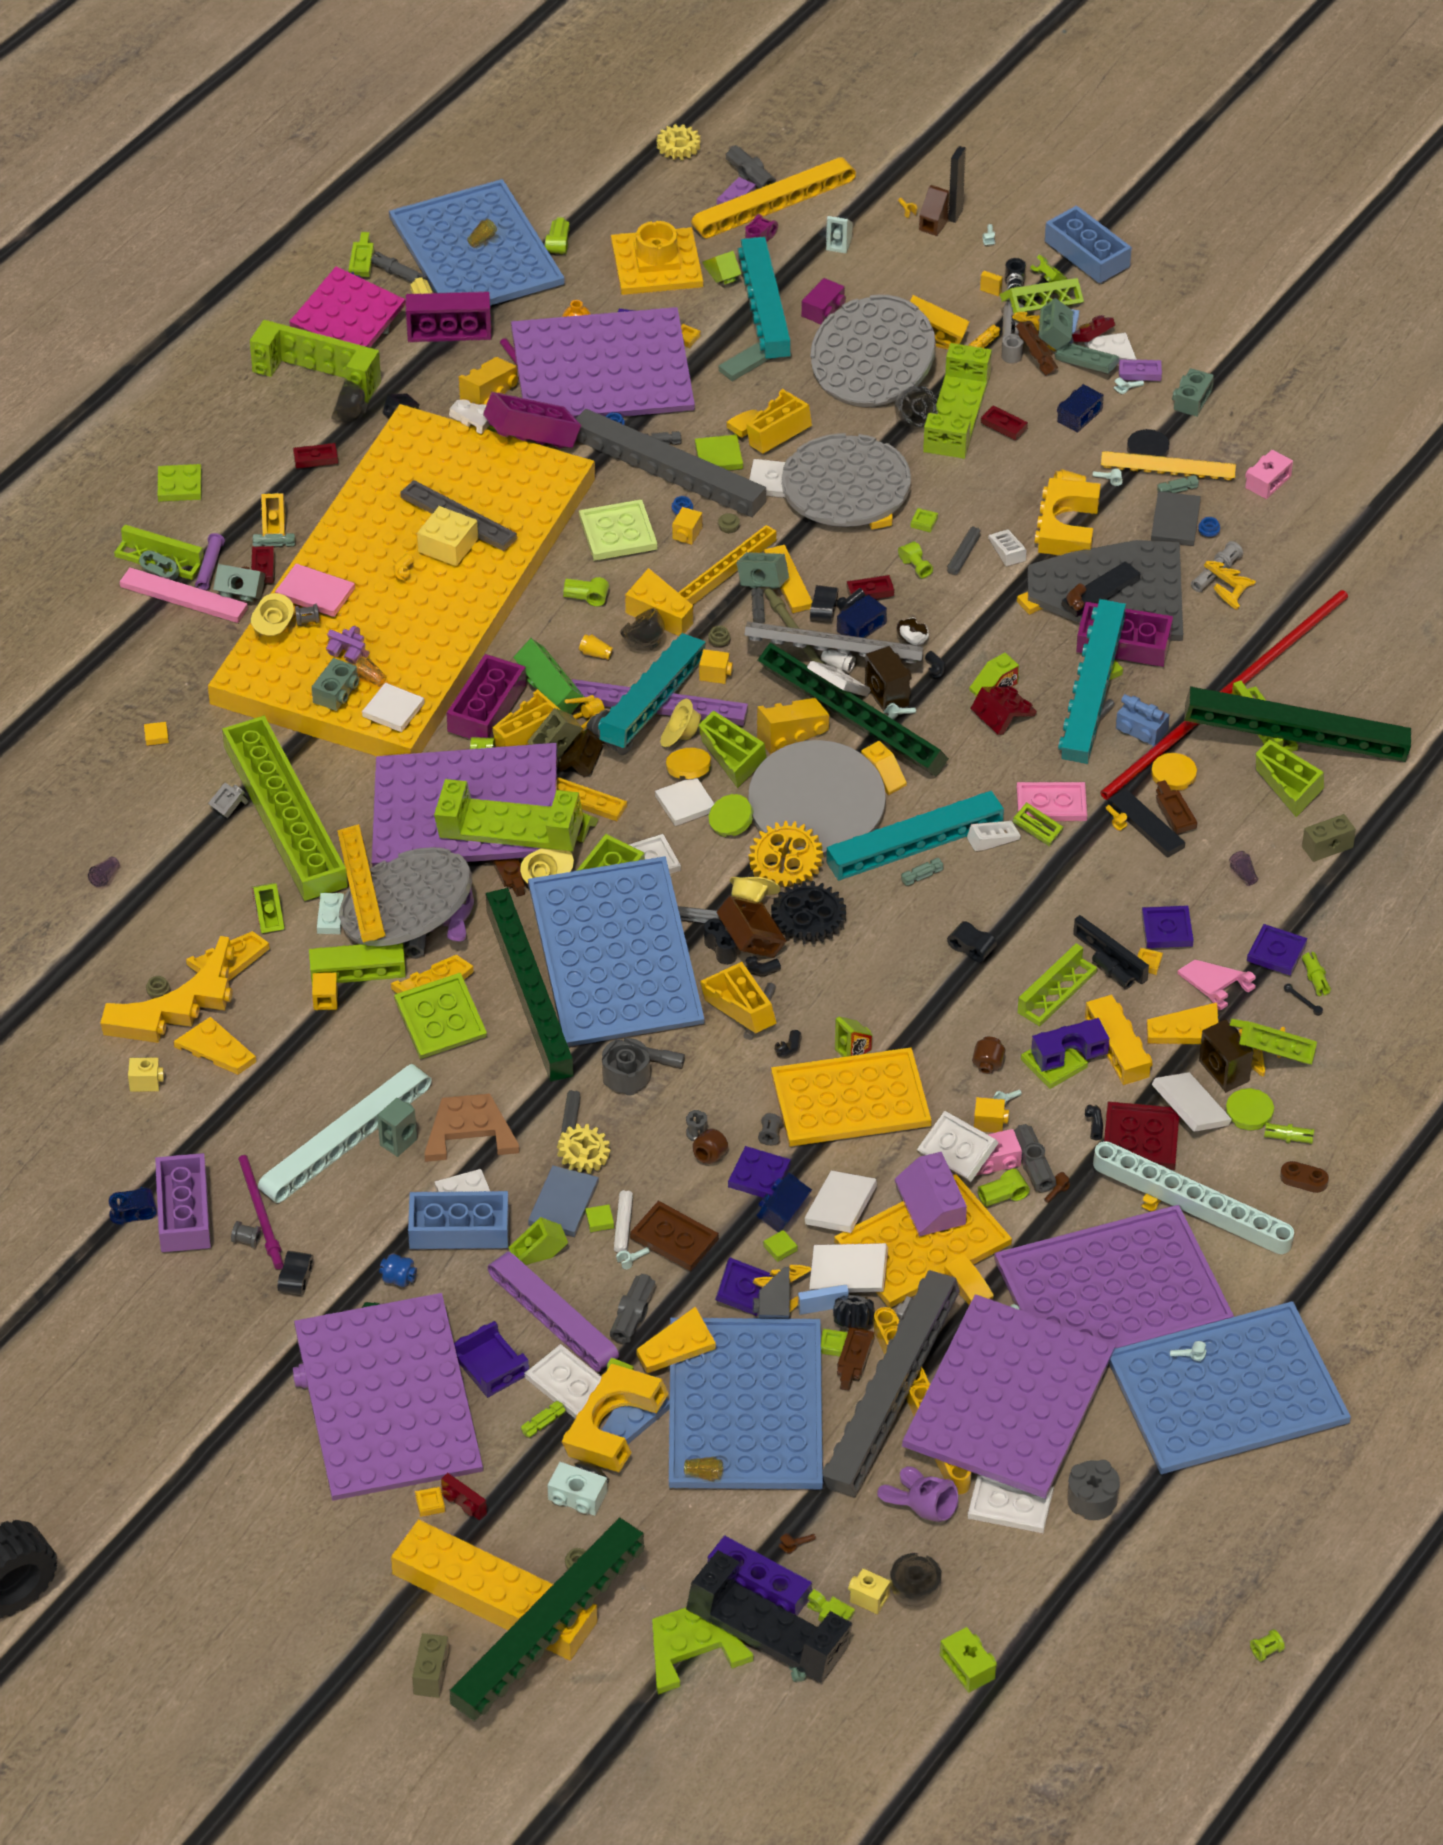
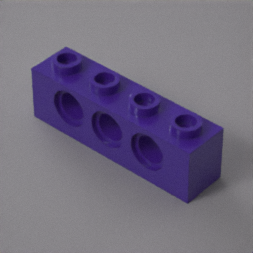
(772, 1575)

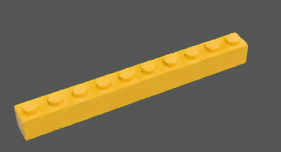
(1168, 464)
(727, 565)

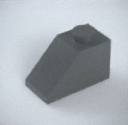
(773, 1298)

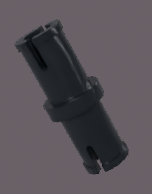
(1113, 969)

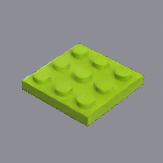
(440, 1015)

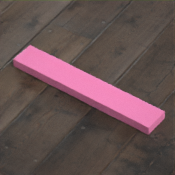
(183, 595)

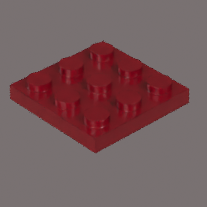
(1144, 1131)

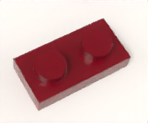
(1093, 329)
(1004, 422)
(315, 455)
(263, 561)
(876, 587)
(462, 1495)

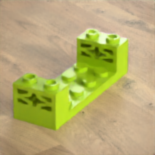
(280, 343)
(958, 402)
(507, 822)

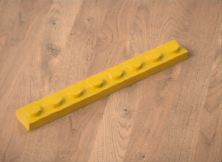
(361, 883)

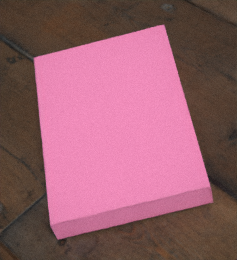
(309, 586)
(1055, 799)

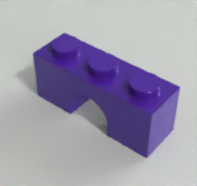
(1086, 1037)

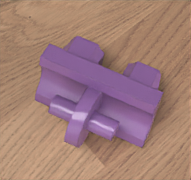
(350, 641)

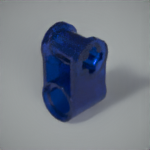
(134, 1205)

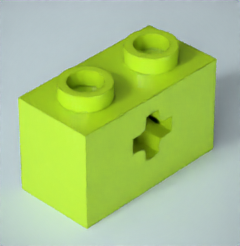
(968, 1659)

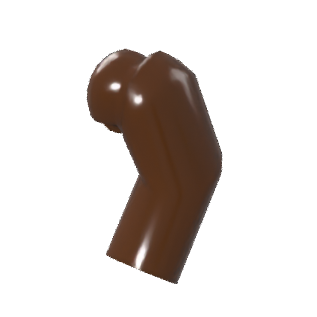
(1074, 596)

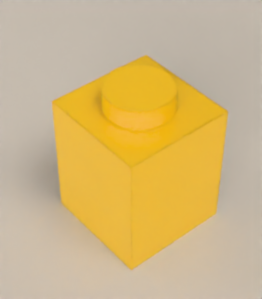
(687, 525)
(715, 666)
(324, 991)
(990, 1114)

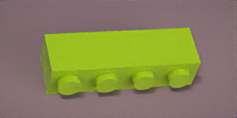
(359, 962)

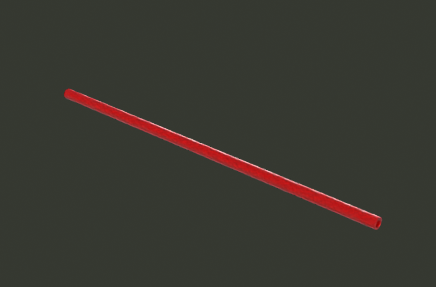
(1245, 677)

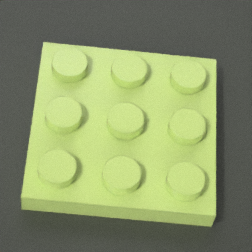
(618, 529)

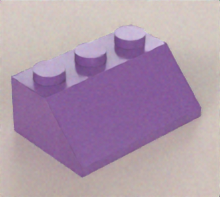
(931, 1195)

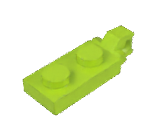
(361, 256)

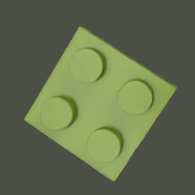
(179, 482)

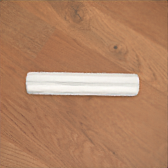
(623, 1221)

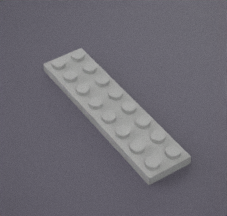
(823, 641)

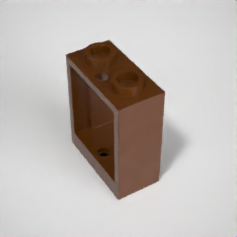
(751, 926)

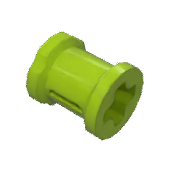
(1275, 1644)

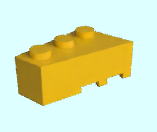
(946, 326)
(493, 376)
(778, 422)
(655, 593)
(790, 723)
(519, 727)
(739, 997)

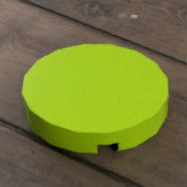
(731, 815)
(1250, 1109)

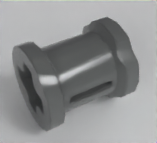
(307, 610)
(693, 1127)
(770, 1129)
(246, 1234)

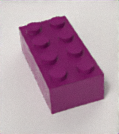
(448, 316)
(531, 420)
(1142, 639)
(486, 697)

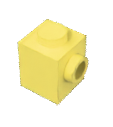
(145, 1074)
(869, 1591)

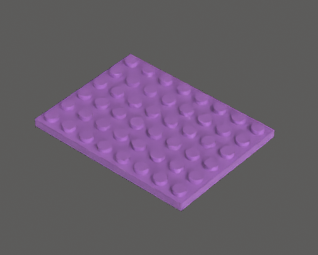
(605, 362)
(412, 783)
(1118, 1279)
(387, 1396)
(1009, 1396)

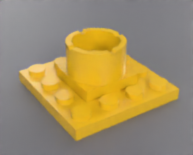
(656, 259)

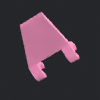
(1213, 978)

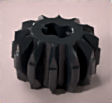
(853, 1311)

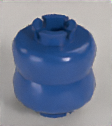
(398, 1270)

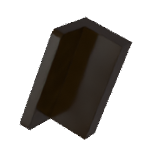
(581, 753)

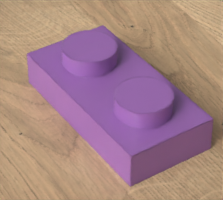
(736, 189)
(1140, 370)

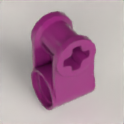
(761, 228)

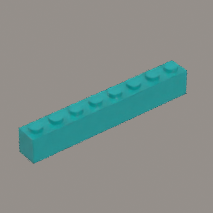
(764, 297)
(1093, 681)
(651, 691)
(912, 835)

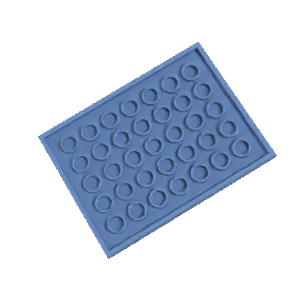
(505, 265)
(615, 951)
(1248, 1392)
(750, 1406)

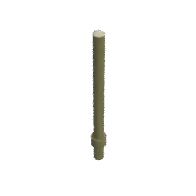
(779, 607)

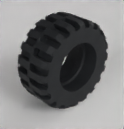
(25, 1565)

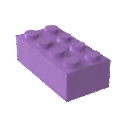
(182, 1202)

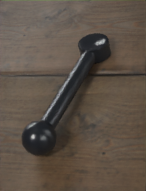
(1317, 1010)

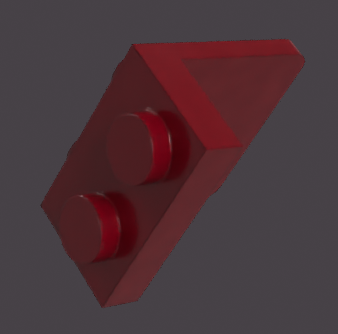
(999, 706)

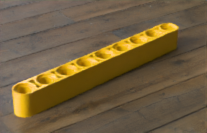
(773, 197)
(885, 1329)

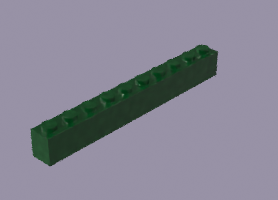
(853, 710)
(1297, 724)
(529, 985)
(547, 1619)

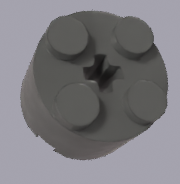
(625, 1066)
(1093, 1489)

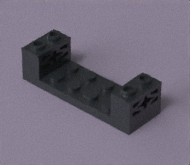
(763, 1624)

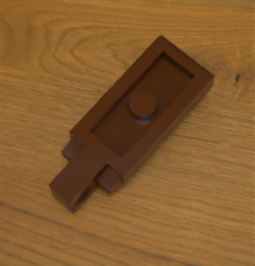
(1037, 346)
(1175, 808)
(510, 874)
(854, 1356)

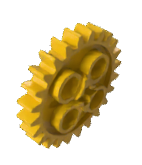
(765, 852)

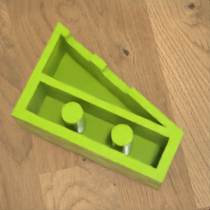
(732, 747)
(1289, 776)

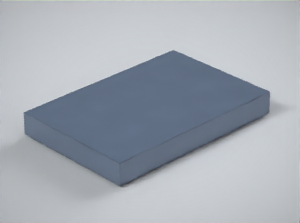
(564, 1198)

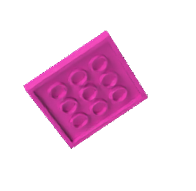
(348, 309)

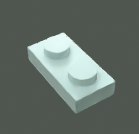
(328, 913)

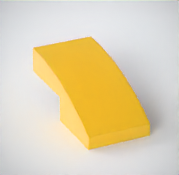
(738, 423)
(968, 1279)

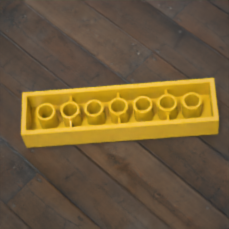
(479, 1582)

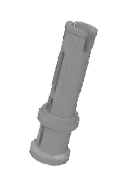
(1226, 557)

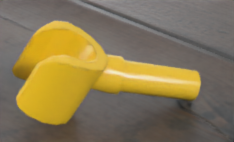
(910, 207)
(1119, 819)
(1150, 1203)

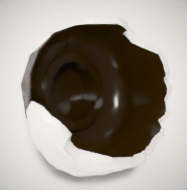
(912, 632)

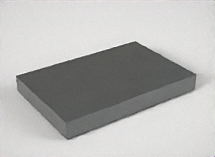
(1176, 518)

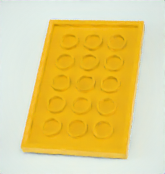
(850, 1096)
(913, 1255)

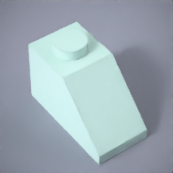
(838, 234)

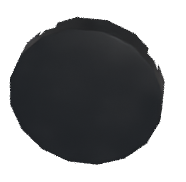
(1148, 443)

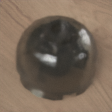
(349, 403)
(914, 405)
(645, 630)
(915, 1579)

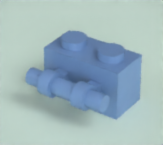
(1142, 720)

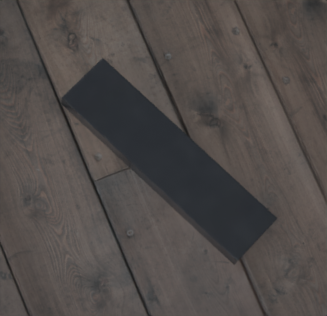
(956, 190)
(1106, 586)
(1147, 823)
(1098, 940)

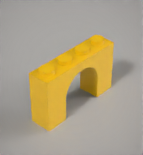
(1063, 497)
(616, 1389)

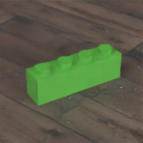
(547, 675)

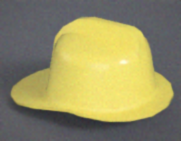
(272, 614)
(682, 723)
(545, 863)
(753, 888)

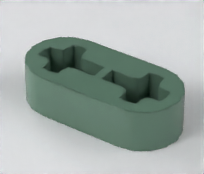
(161, 561)

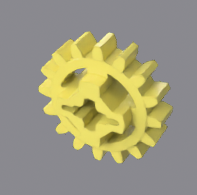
(678, 142)
(583, 1148)

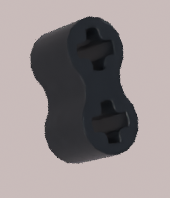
(824, 603)
(720, 941)
(971, 941)
(295, 1272)

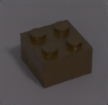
(887, 678)
(1224, 1056)

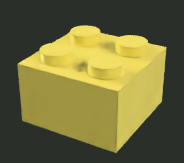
(447, 535)

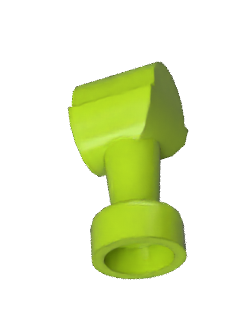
(913, 554)

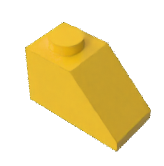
(273, 513)
(886, 765)

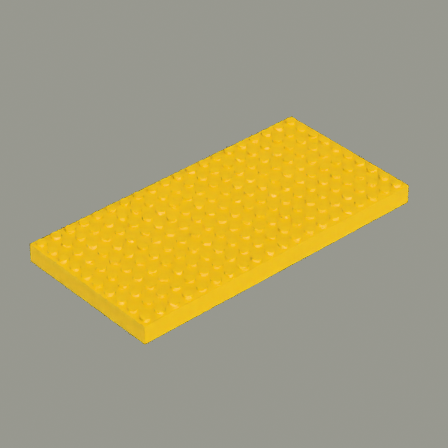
(438, 620)

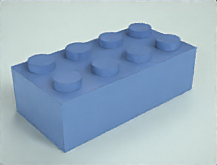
(1088, 244)
(458, 1220)

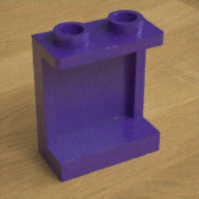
(490, 1359)

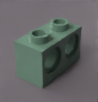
(1193, 392)
(335, 684)

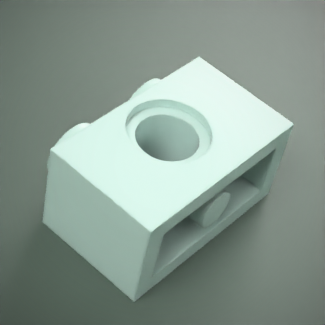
(568, 1479)

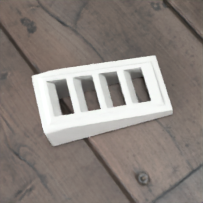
(1014, 551)
(984, 835)

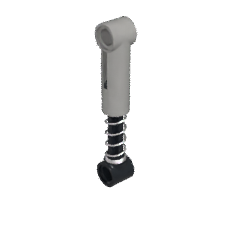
(1011, 343)

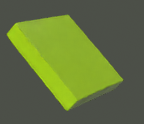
(721, 451)
(1073, 1065)

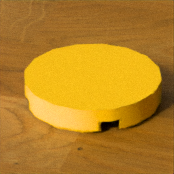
(688, 763)
(1176, 769)

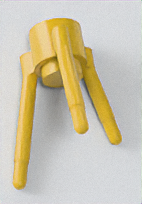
(588, 709)

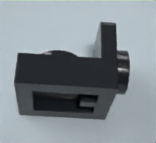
(394, 400)

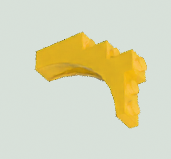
(148, 1019)

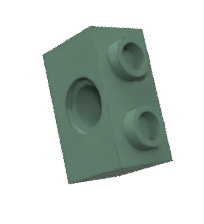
(1056, 324)
(762, 570)
(252, 582)
(397, 1126)

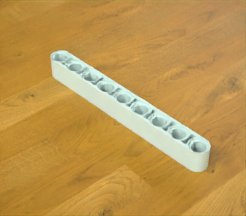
(341, 1135)
(1200, 1207)

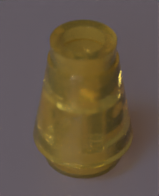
(484, 231)
(369, 671)
(705, 1468)

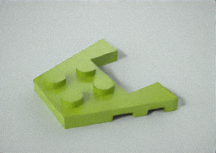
(686, 1635)

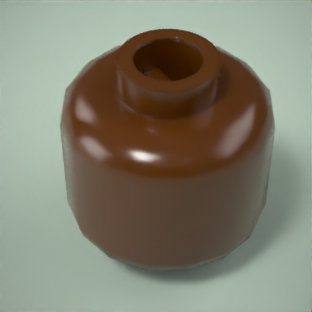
(988, 1055)
(710, 1146)

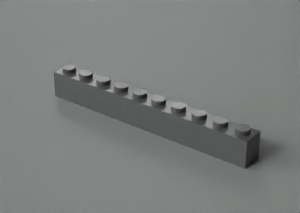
(670, 463)
(890, 1383)

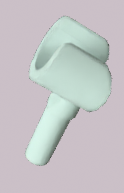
(988, 238)
(1123, 386)
(1114, 476)
(893, 710)
(1000, 1095)
(625, 1255)
(1196, 1353)

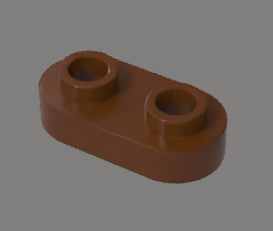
(1303, 1176)

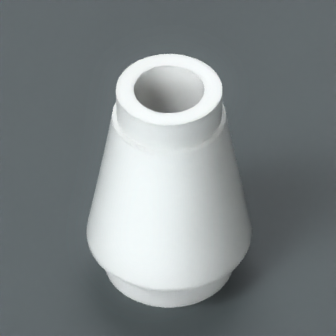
(842, 661)

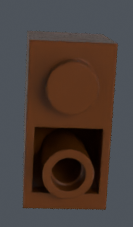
(934, 211)

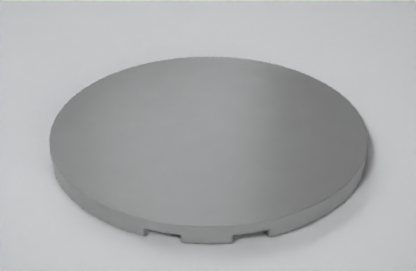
(873, 350)
(846, 480)
(818, 786)
(413, 894)

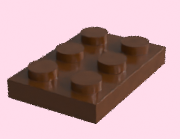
(674, 1235)

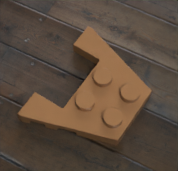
(469, 1118)

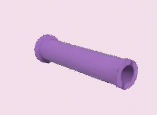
(215, 542)

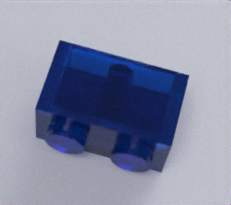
(1080, 408)
(862, 618)
(784, 1202)

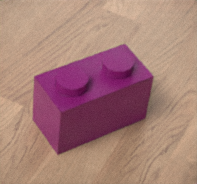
(823, 301)

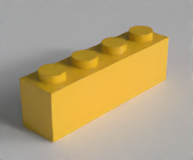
(1125, 1049)

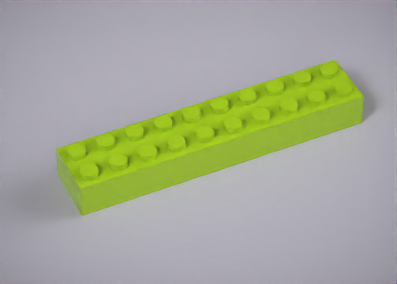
(284, 808)

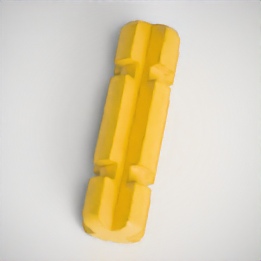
(986, 337)

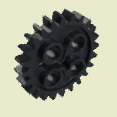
(808, 912)

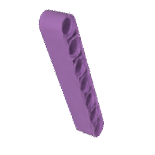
(552, 1311)

